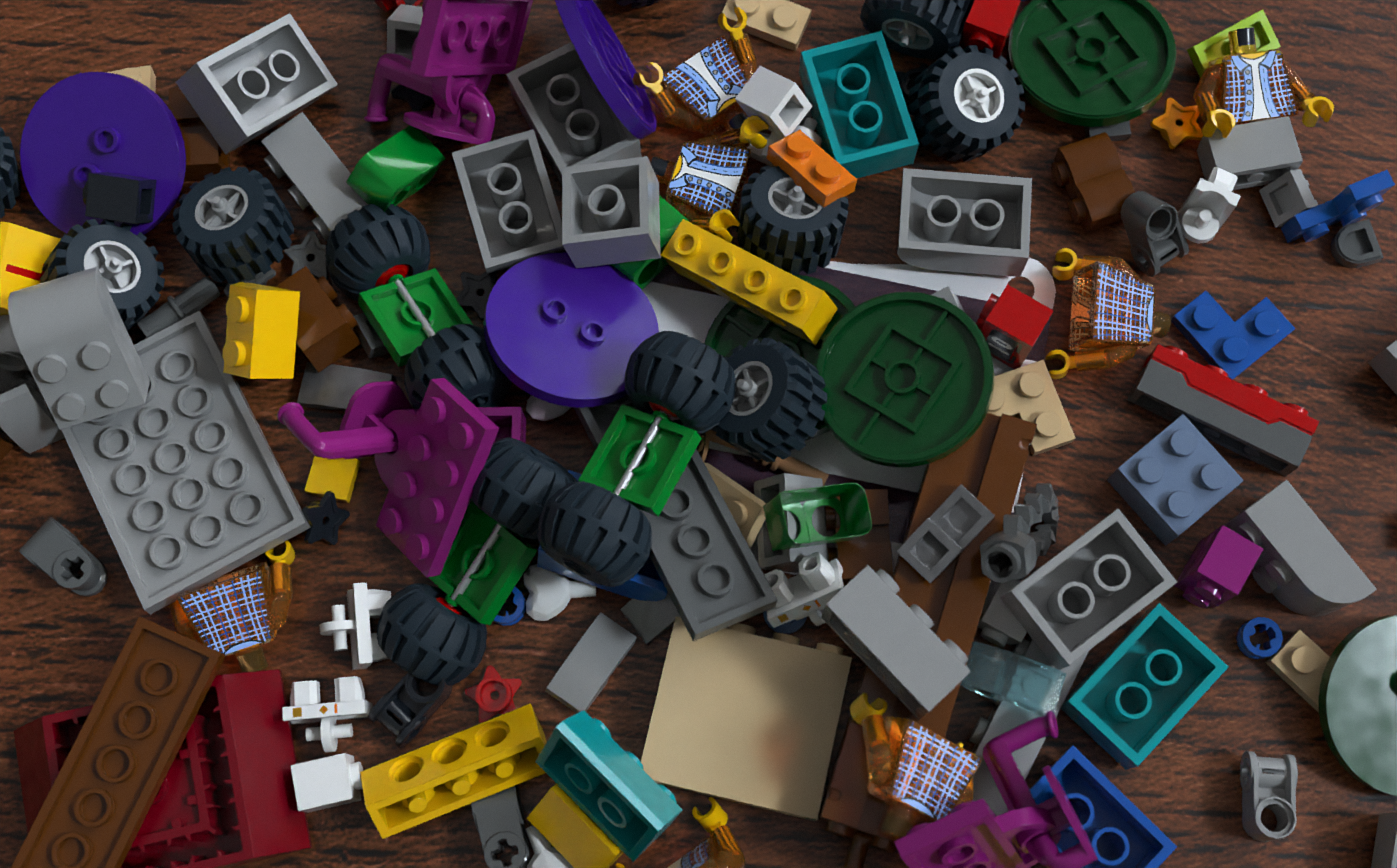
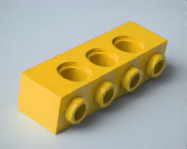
(749, 281)
(453, 771)

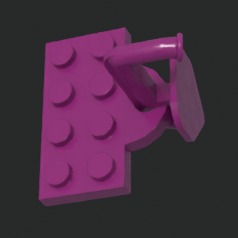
(453, 63)
(421, 454)
(1016, 839)

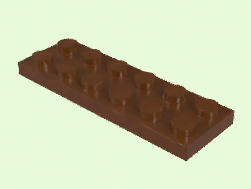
(122, 752)

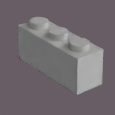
(313, 171)

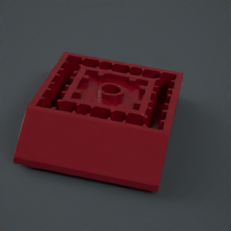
(225, 792)

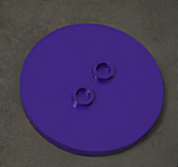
(608, 65)
(99, 126)
(566, 329)

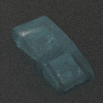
(1013, 678)

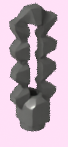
(1014, 553)

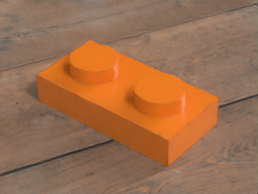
(811, 168)

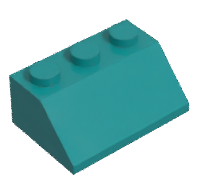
(608, 783)

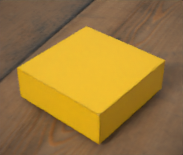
(333, 475)

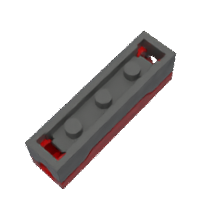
(1224, 409)

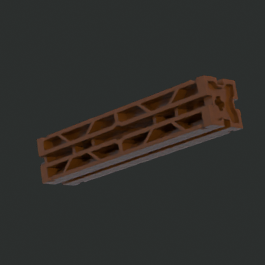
(991, 470)

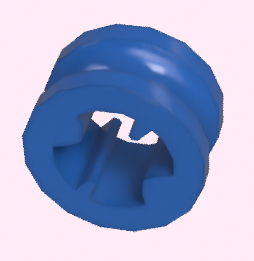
(514, 618)
(1248, 629)

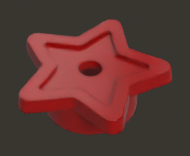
(482, 694)

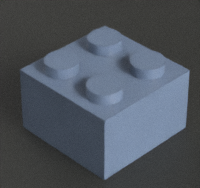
(1174, 479)

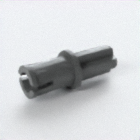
(180, 307)

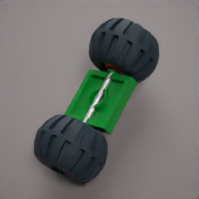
(384, 267)
(596, 520)
(445, 631)

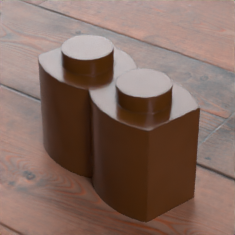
(1093, 181)

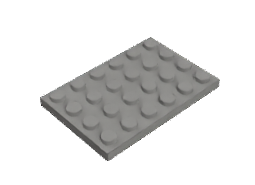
(186, 473)

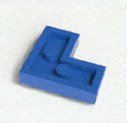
(1346, 207)
(1230, 343)

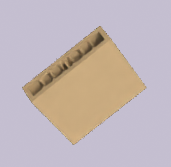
(747, 718)

